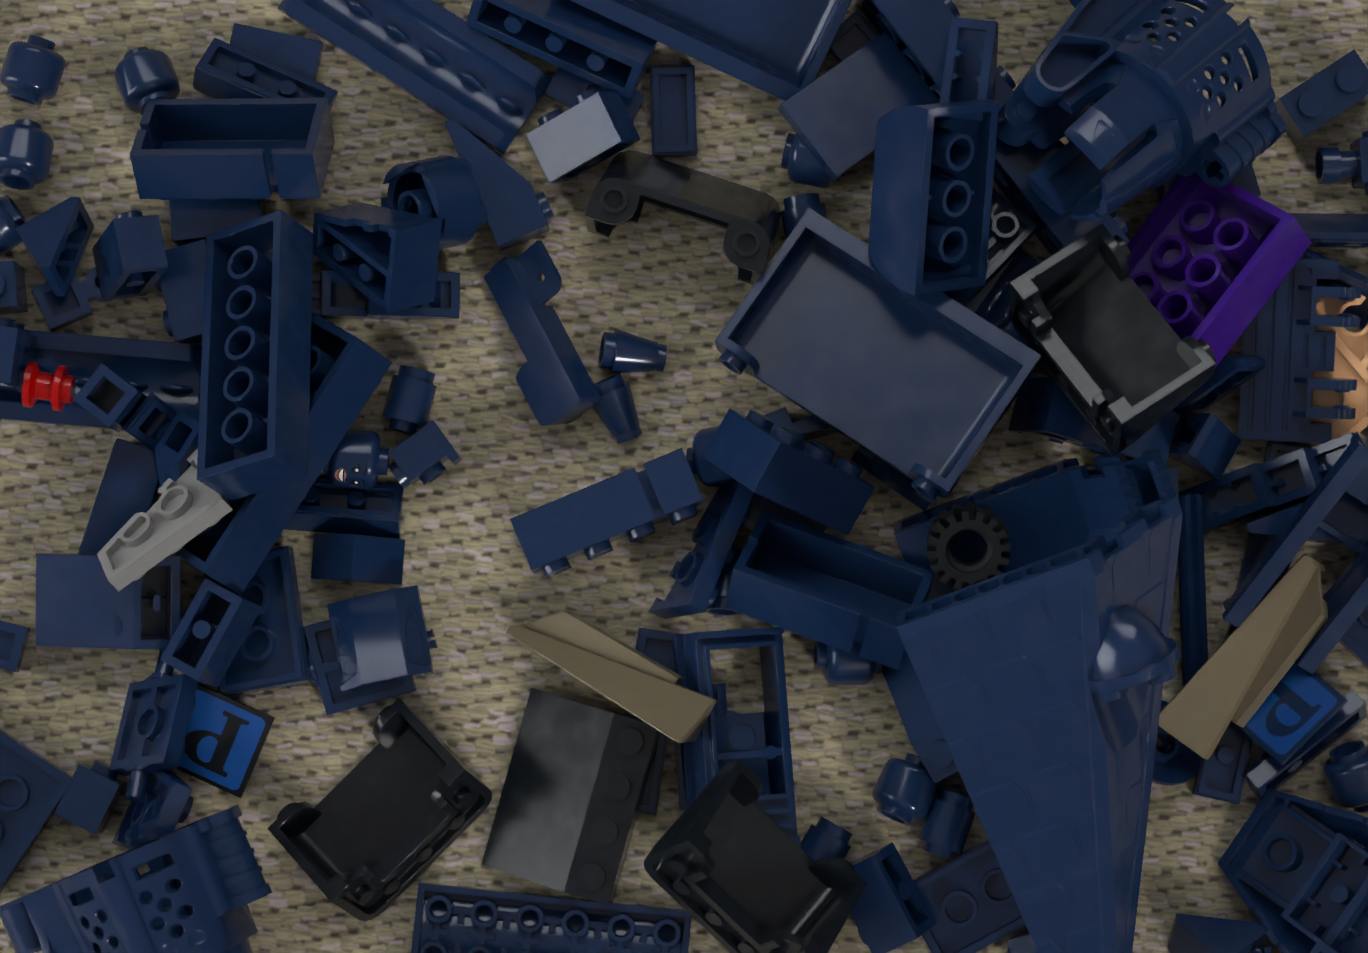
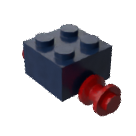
(24, 375)

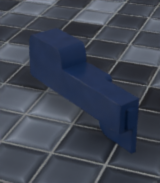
(554, 374)

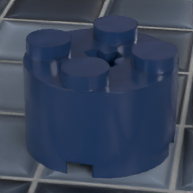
(441, 190)

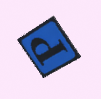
(223, 740)

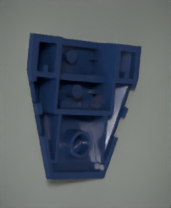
(1303, 874)

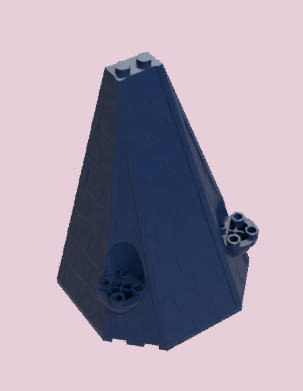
(1058, 683)

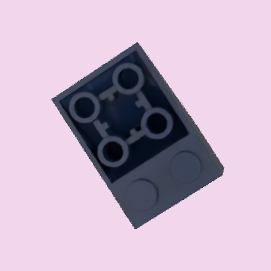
(85, 610)

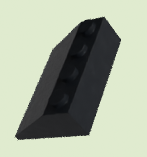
(571, 796)

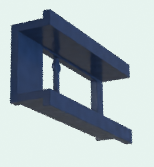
(1350, 591)
(701, 756)

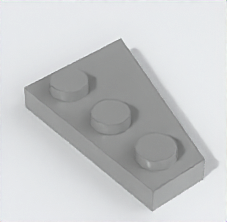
(174, 520)

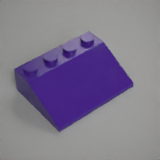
(1213, 259)

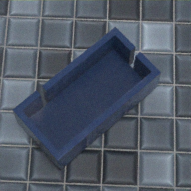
(233, 148)
(607, 512)
(826, 588)

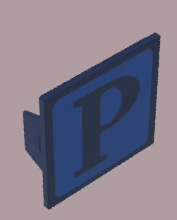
(1293, 713)

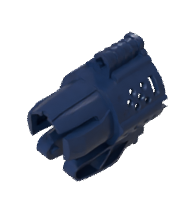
(1146, 99)
(198, 871)

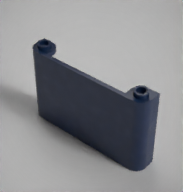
(756, 41)
(881, 366)

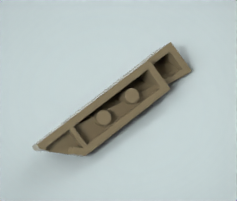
(1249, 661)
(618, 673)

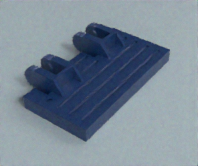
(1283, 334)

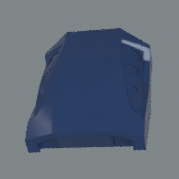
(380, 637)

